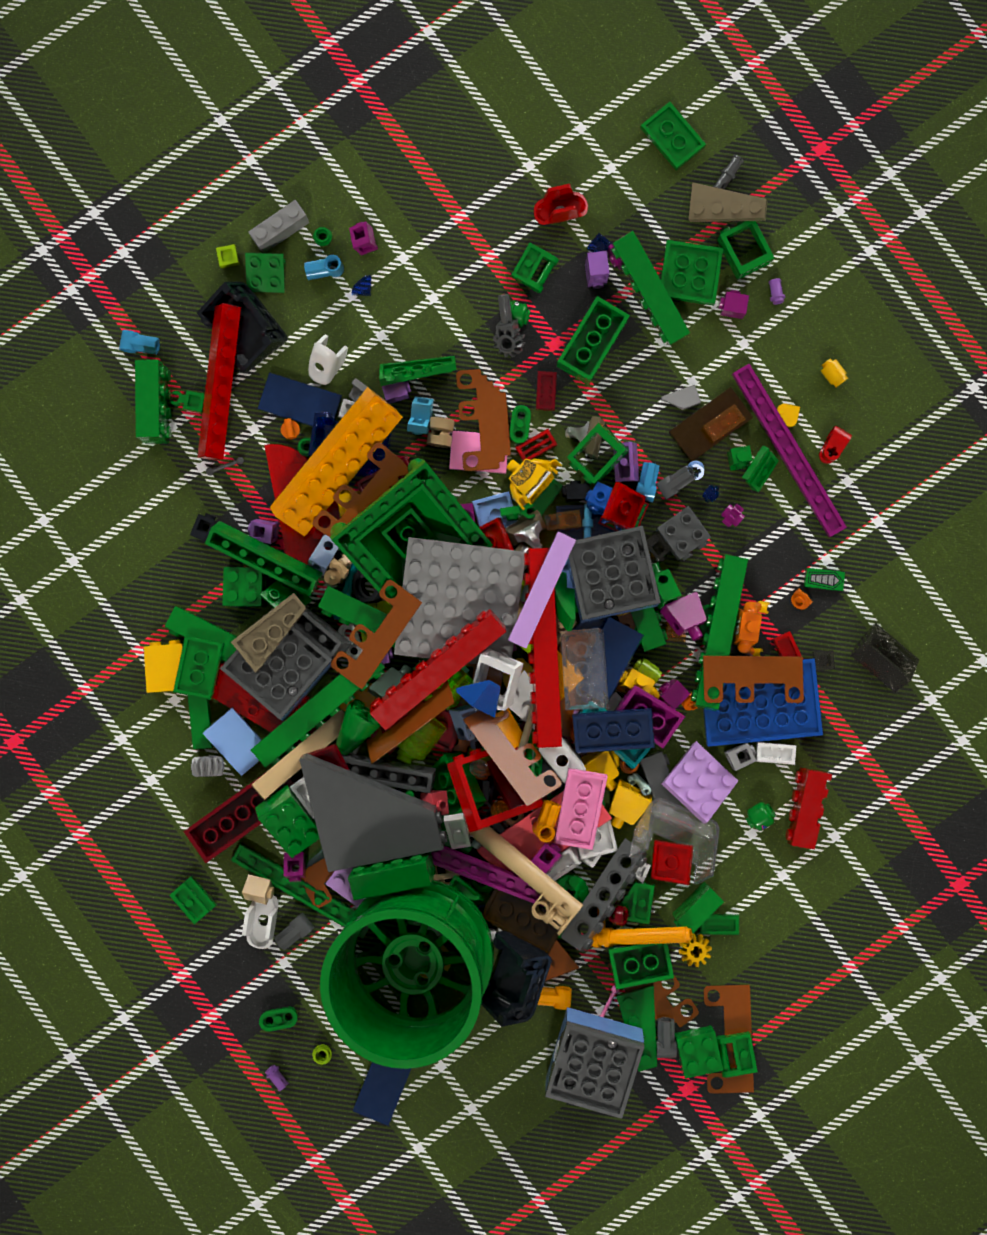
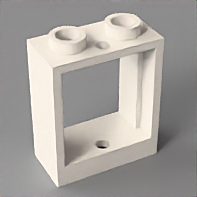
(504, 664)

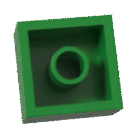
(243, 587)
(698, 1052)

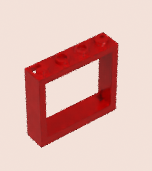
(466, 799)

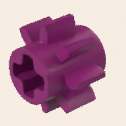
(732, 515)

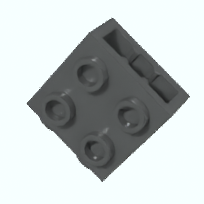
(684, 534)

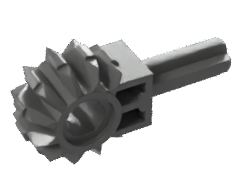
(508, 329)

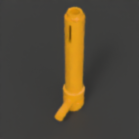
(609, 937)

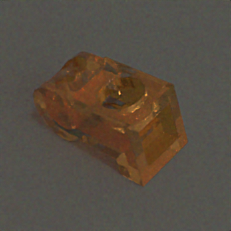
(563, 521)

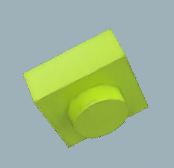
(227, 256)

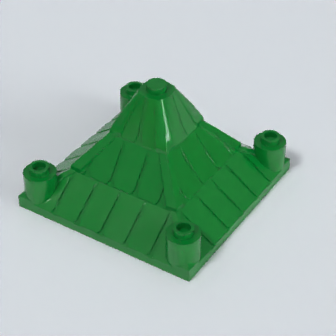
(412, 508)

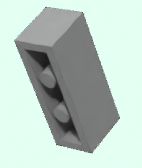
(279, 227)

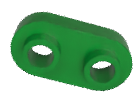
(520, 425)
(279, 1017)

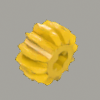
(700, 954)

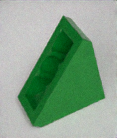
(466, 888)

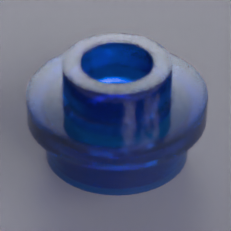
(711, 493)

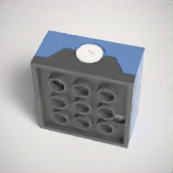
(612, 574)
(285, 676)
(594, 1062)

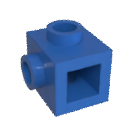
(598, 498)

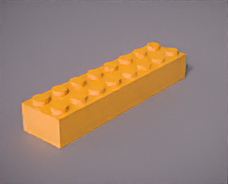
(335, 461)

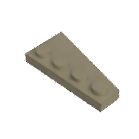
(719, 205)
(266, 634)

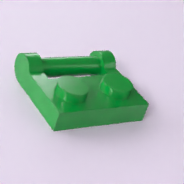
(529, 264)
(742, 1051)

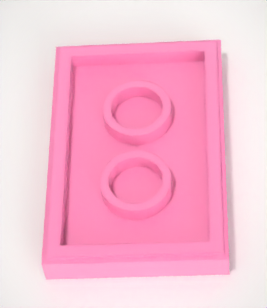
(469, 442)

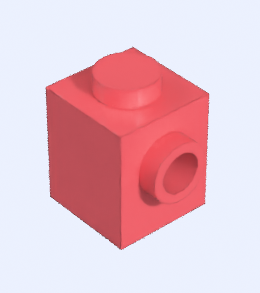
(438, 798)

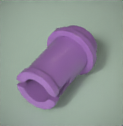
(776, 291)
(276, 1077)

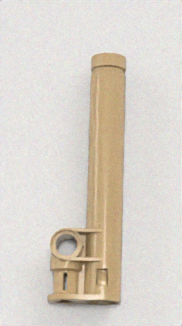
(559, 904)

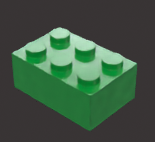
(288, 821)
(639, 964)

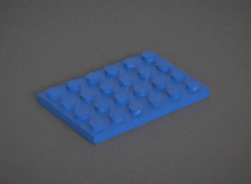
(768, 715)

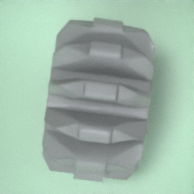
(207, 766)

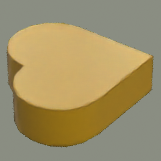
(789, 414)

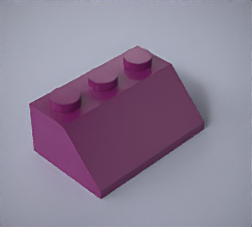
(664, 717)

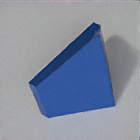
(481, 696)

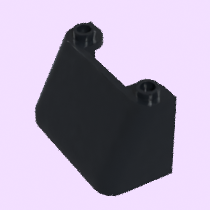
(257, 331)
(517, 980)

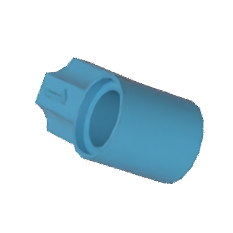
(321, 268)
(134, 342)
(647, 481)

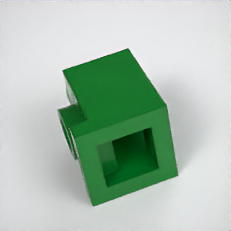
(739, 457)

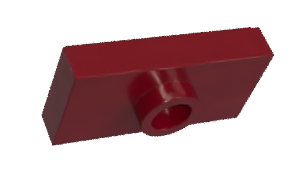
(546, 391)

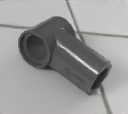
(673, 483)
(297, 929)
(666, 1041)

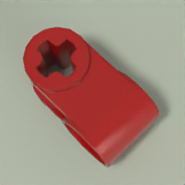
(835, 442)

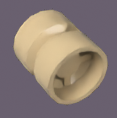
(440, 432)

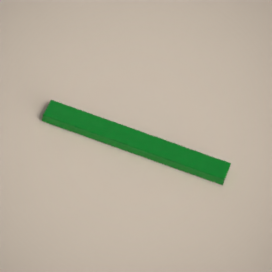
(267, 869)

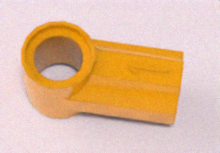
(547, 819)
(557, 997)

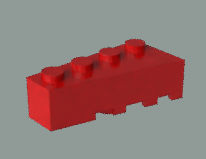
(807, 807)

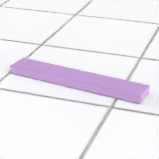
(541, 590)

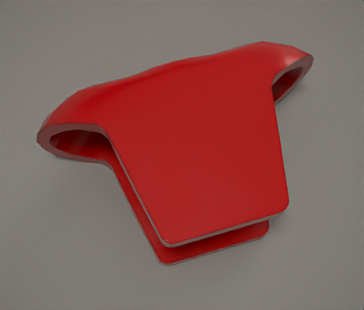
(563, 195)

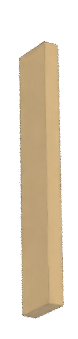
(291, 764)

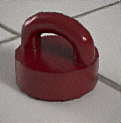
(621, 916)

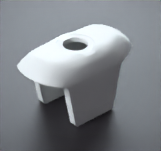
(328, 359)
(574, 760)
(257, 934)

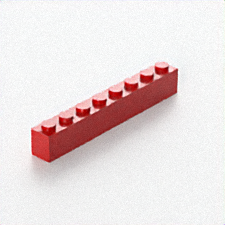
(219, 382)
(437, 669)

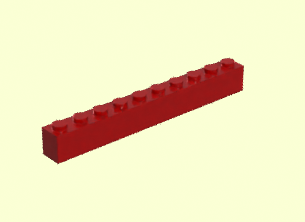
(544, 663)

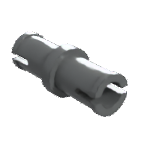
(728, 173)

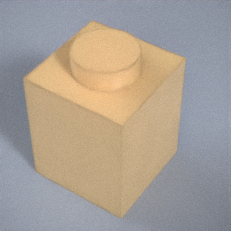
(258, 889)

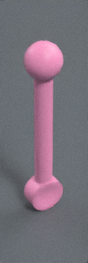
(613, 989)

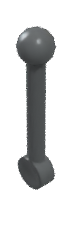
(210, 471)

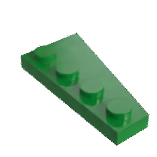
(409, 370)
(639, 1011)

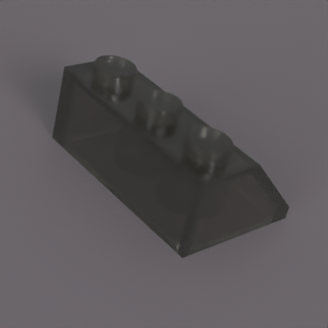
(885, 658)

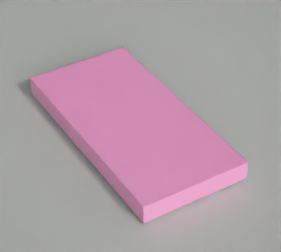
(580, 808)

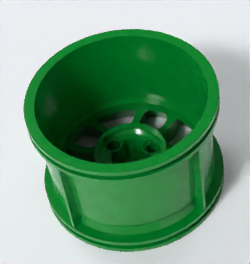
(398, 1038)

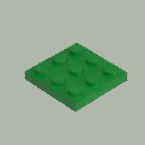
(691, 272)

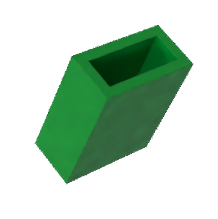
(697, 908)

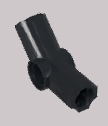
(487, 789)

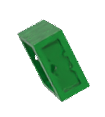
(738, 270)
(621, 450)

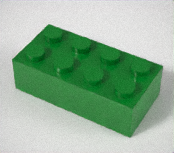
(592, 340)
(152, 402)
(392, 876)

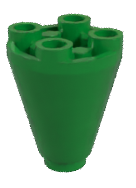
(355, 727)

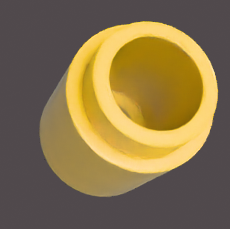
(834, 372)

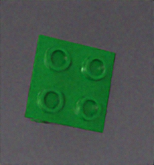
(265, 272)
(279, 592)

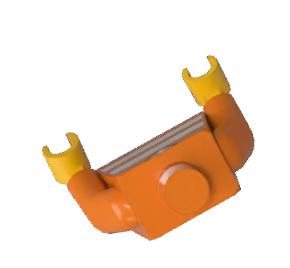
(748, 627)

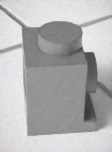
(748, 758)

